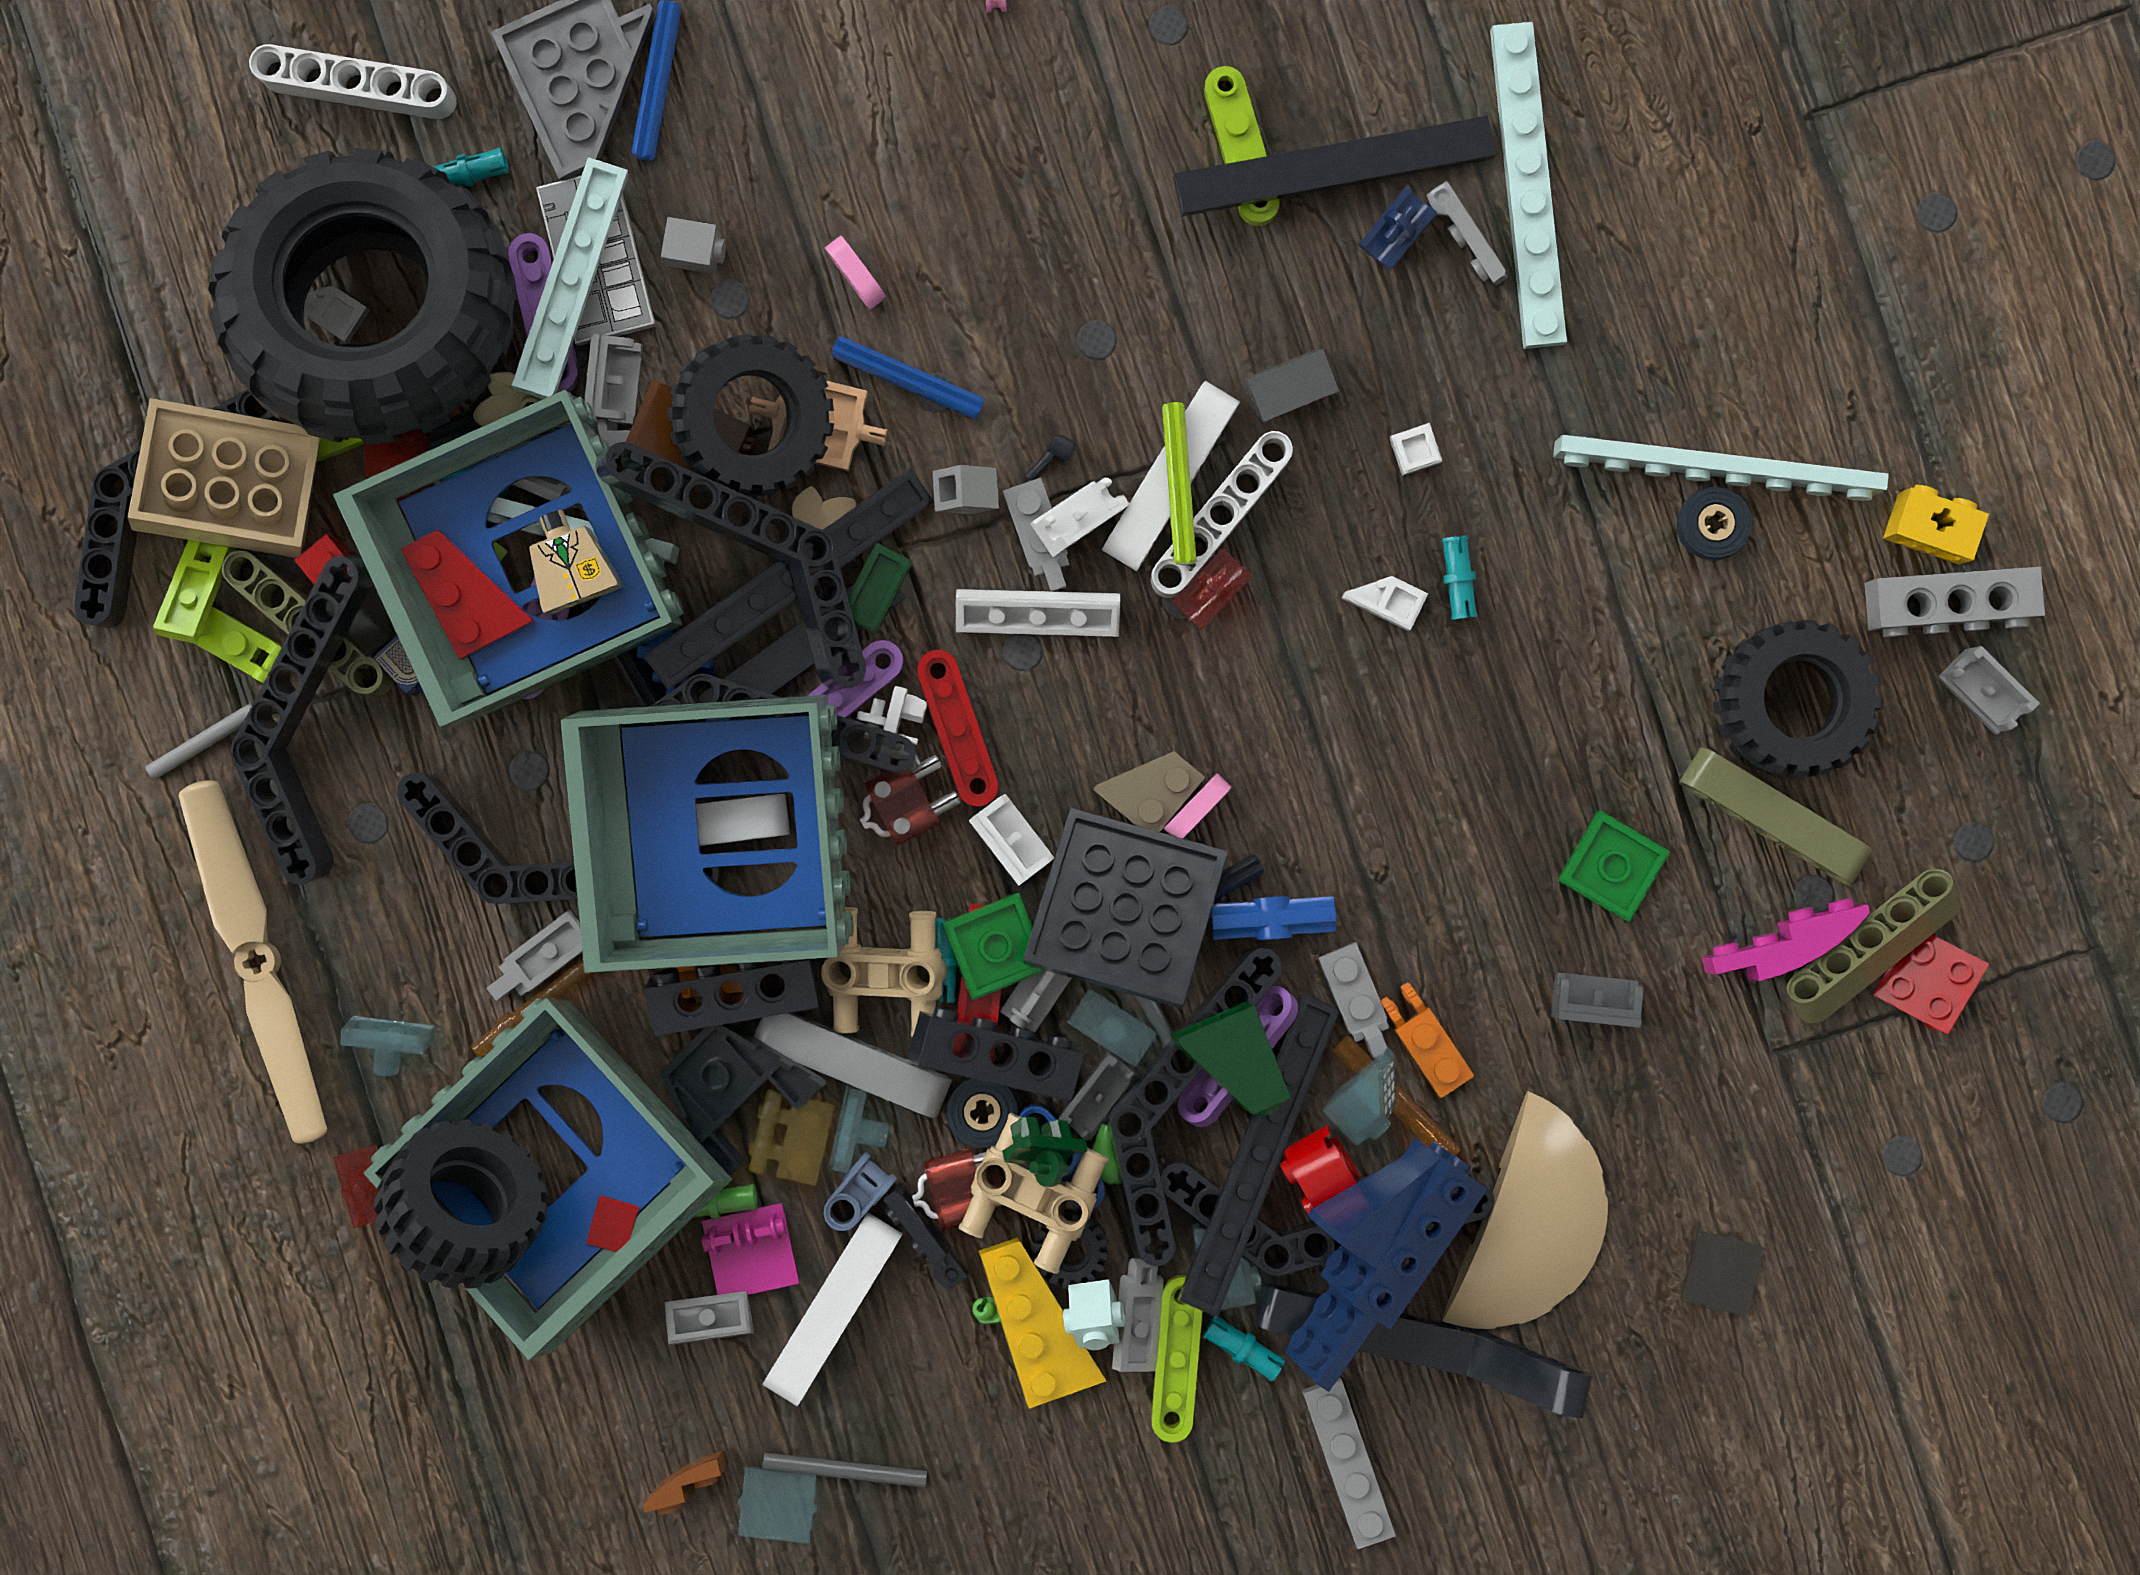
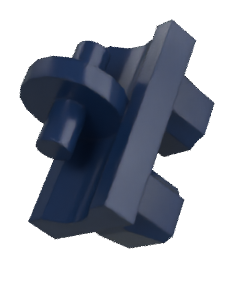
(1397, 229)

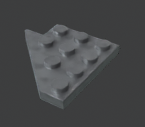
(573, 73)

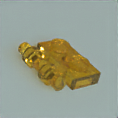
(804, 1140)

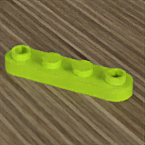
(1237, 132)
(1176, 1364)

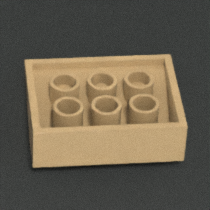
(224, 479)

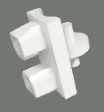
(901, 706)

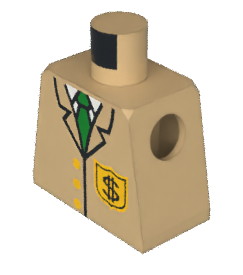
(570, 565)

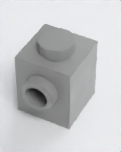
(692, 245)
(973, 487)

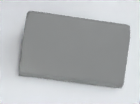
(708, 1318)

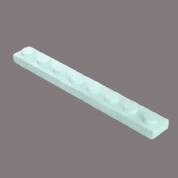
(1528, 185)
(1736, 469)

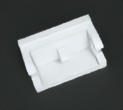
(1077, 516)
(1011, 839)

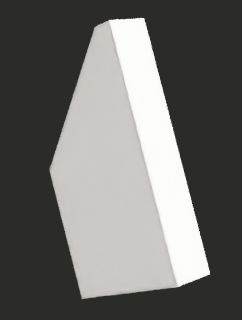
(335, 311)
(1389, 600)

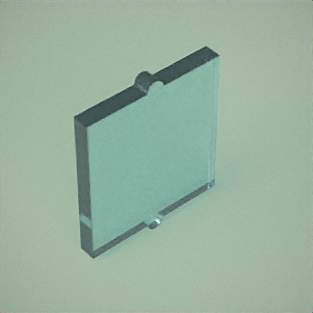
(777, 1505)

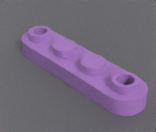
(530, 283)
(875, 679)
(1204, 1089)

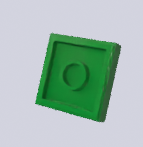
(1613, 866)
(991, 945)

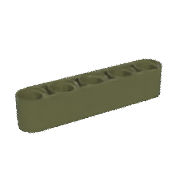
(259, 591)
(1775, 816)
(1880, 928)

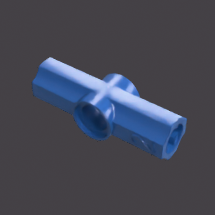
(1273, 917)

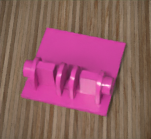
(750, 1251)

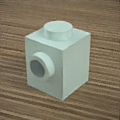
(1093, 1315)

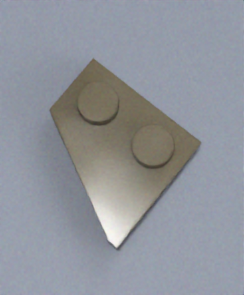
(1151, 791)

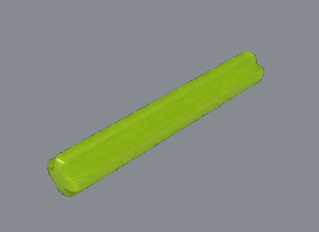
(1179, 483)

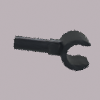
(1059, 447)

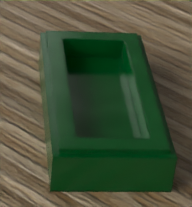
(877, 587)

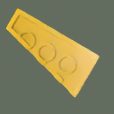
(1034, 1327)

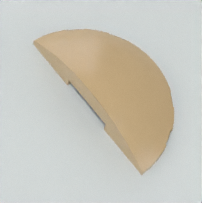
(1541, 1226)

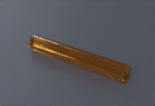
(1405, 1107)

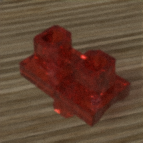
(1212, 589)
(356, 1187)

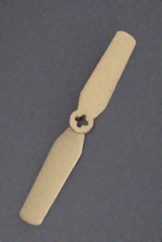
(242, 923)

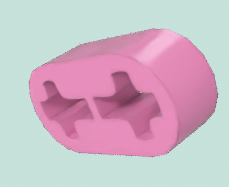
(855, 272)
(1198, 807)

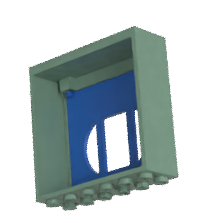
(461, 512)
(667, 858)
(639, 1158)

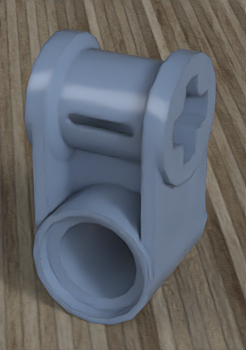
(858, 1191)

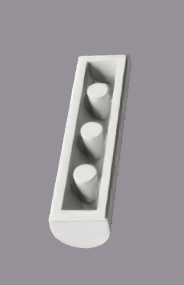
(1037, 612)

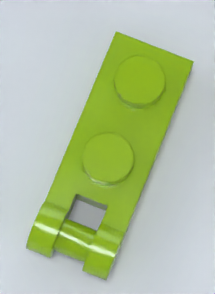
(192, 592)
(238, 644)

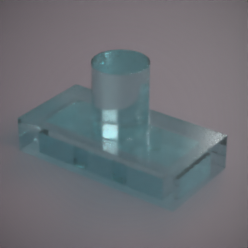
(1112, 1027)
(387, 1040)
(854, 1130)

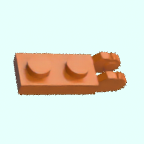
(1428, 1044)

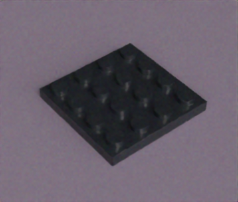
(1125, 908)

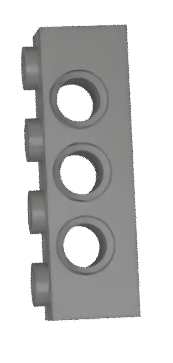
(2018, 588)

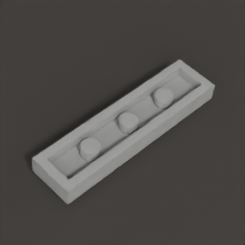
(1349, 1464)

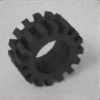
(1092, 1262)

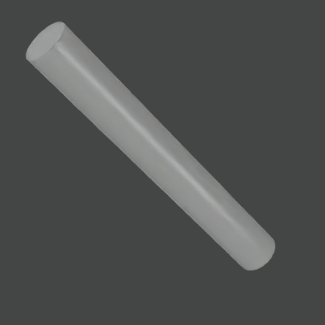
(198, 743)

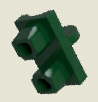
(1045, 1152)

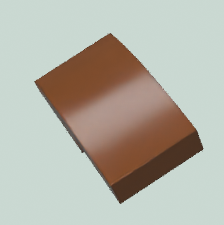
(676, 1489)

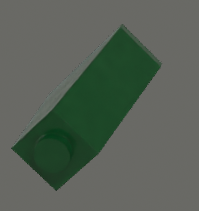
(1237, 1057)

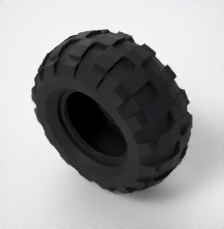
(343, 208)

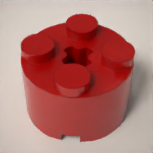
(1319, 1167)

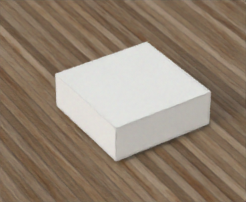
(1415, 449)

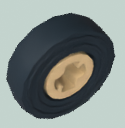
(1704, 505)
(965, 1098)

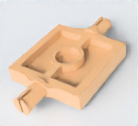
(847, 420)

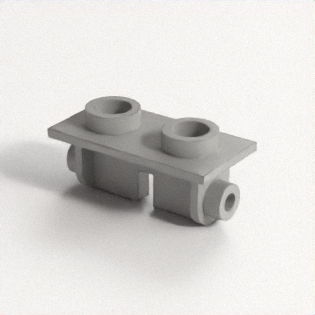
(1034, 999)

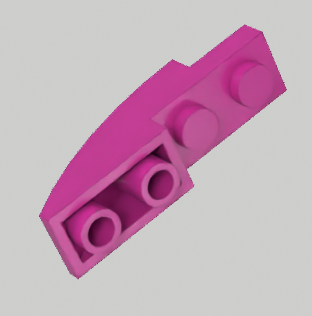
(1800, 942)

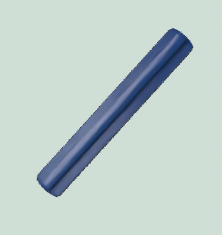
(656, 80)
(907, 377)

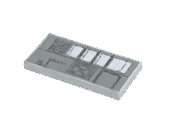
(619, 293)

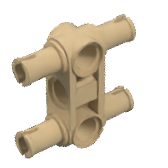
(886, 973)
(1038, 1202)

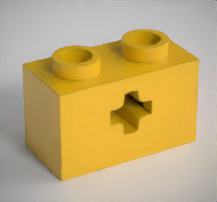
(1912, 524)

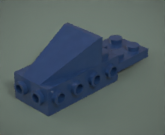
(1377, 1229)

